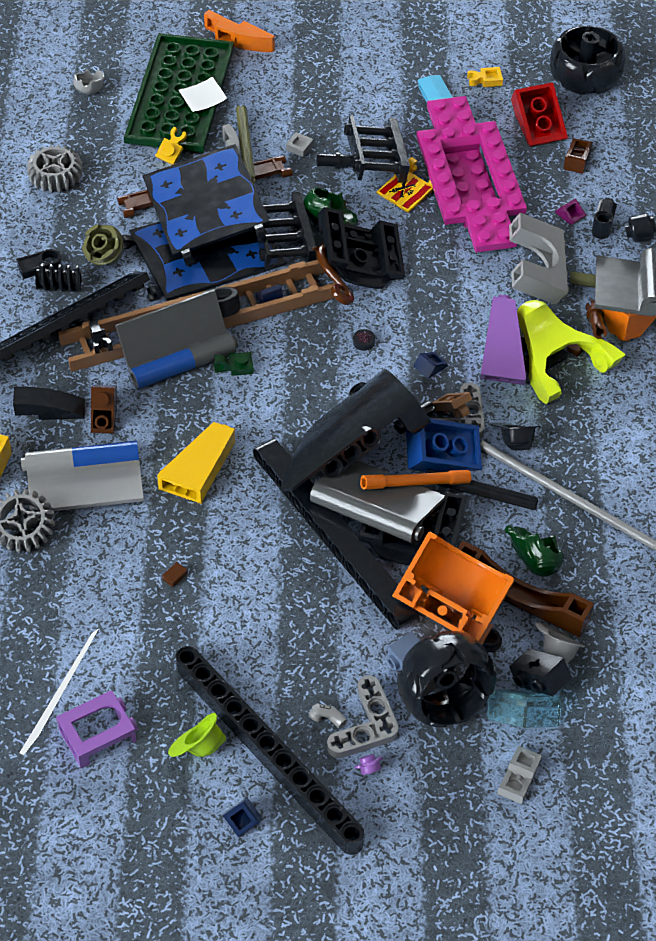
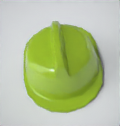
(199, 740)

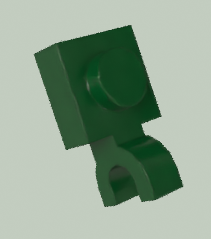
(236, 363)

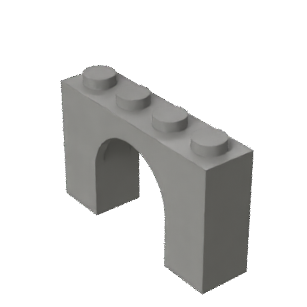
(548, 242)

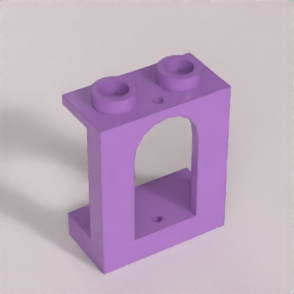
(82, 750)

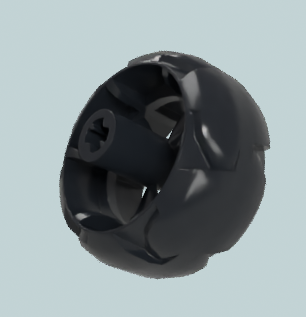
(593, 47)
(432, 665)

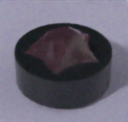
(364, 339)

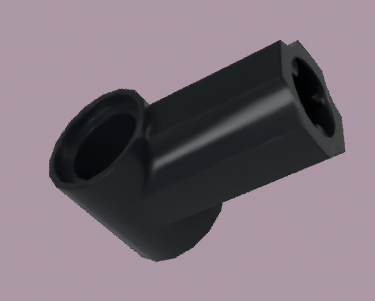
(604, 218)

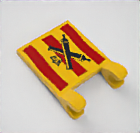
(406, 194)

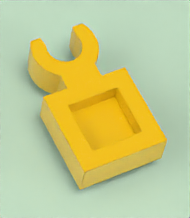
(487, 76)
(170, 149)

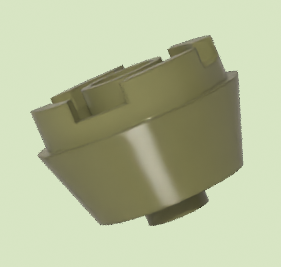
(103, 245)

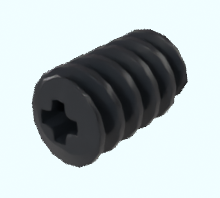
(58, 278)

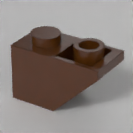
(103, 408)

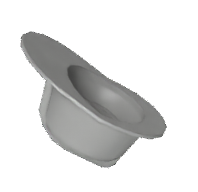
(558, 642)

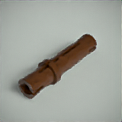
(595, 317)

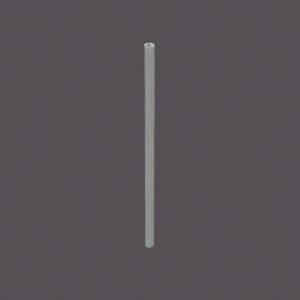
(568, 495)

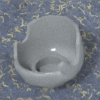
(89, 83)

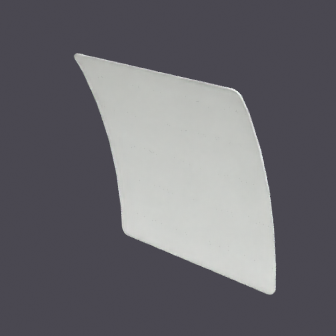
(203, 95)

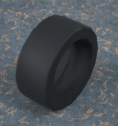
(228, 300)

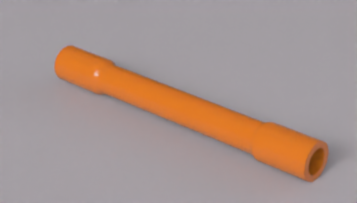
(381, 481)

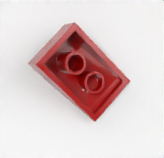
(539, 114)

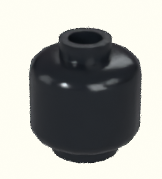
(640, 227)

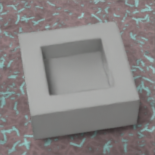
(299, 144)

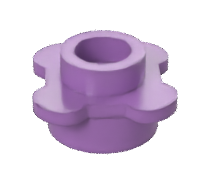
(369, 764)

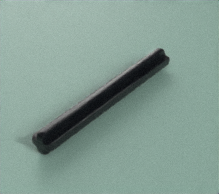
(494, 493)

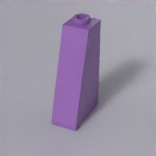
(503, 347)

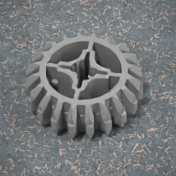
(54, 168)
(31, 519)

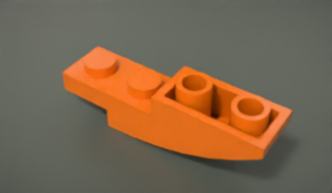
(243, 35)

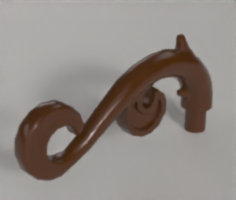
(348, 298)

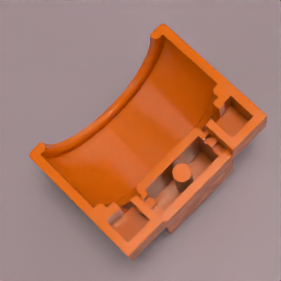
(462, 589)

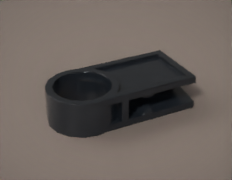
(30, 263)

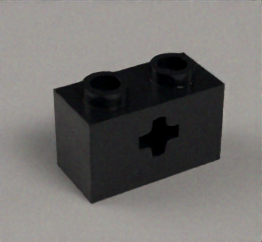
(540, 672)

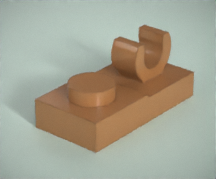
(453, 402)

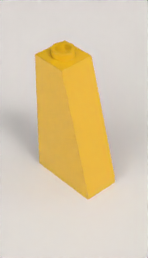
(198, 464)

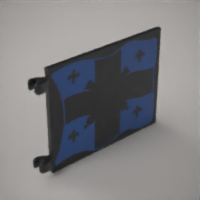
(206, 201)
(212, 266)

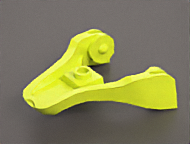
(547, 335)

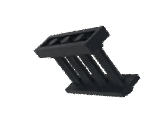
(393, 143)
(303, 234)

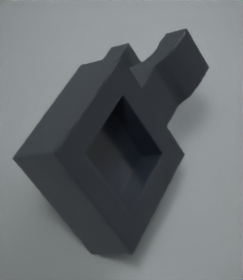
(99, 337)

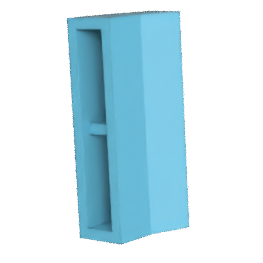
(433, 88)

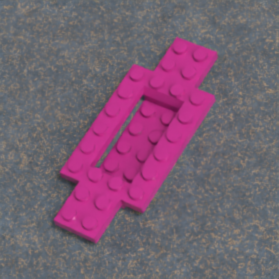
(461, 176)

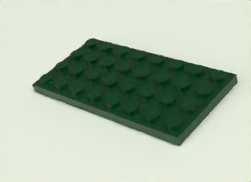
(159, 106)

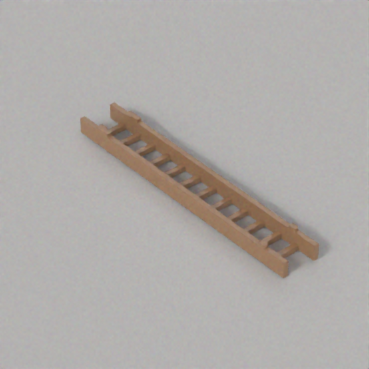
(287, 276)

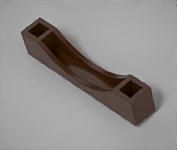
(560, 609)

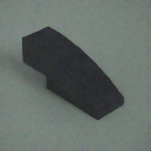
(47, 403)

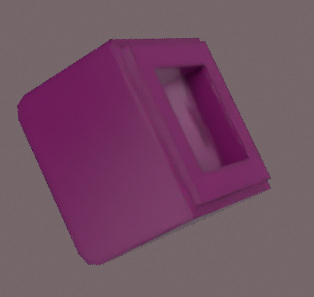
(571, 212)

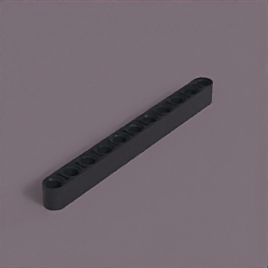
(338, 538)
(272, 757)

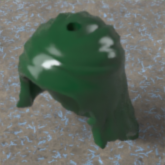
(319, 198)
(538, 554)

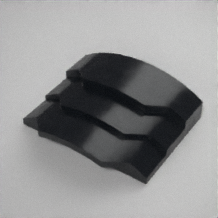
(362, 254)
(443, 521)

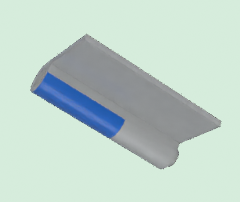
(85, 475)

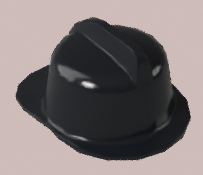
(516, 436)

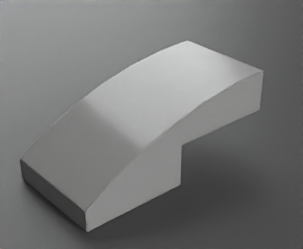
(230, 136)
(519, 774)

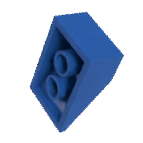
(444, 447)

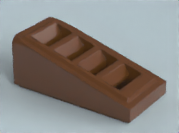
(577, 158)

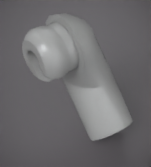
(329, 712)

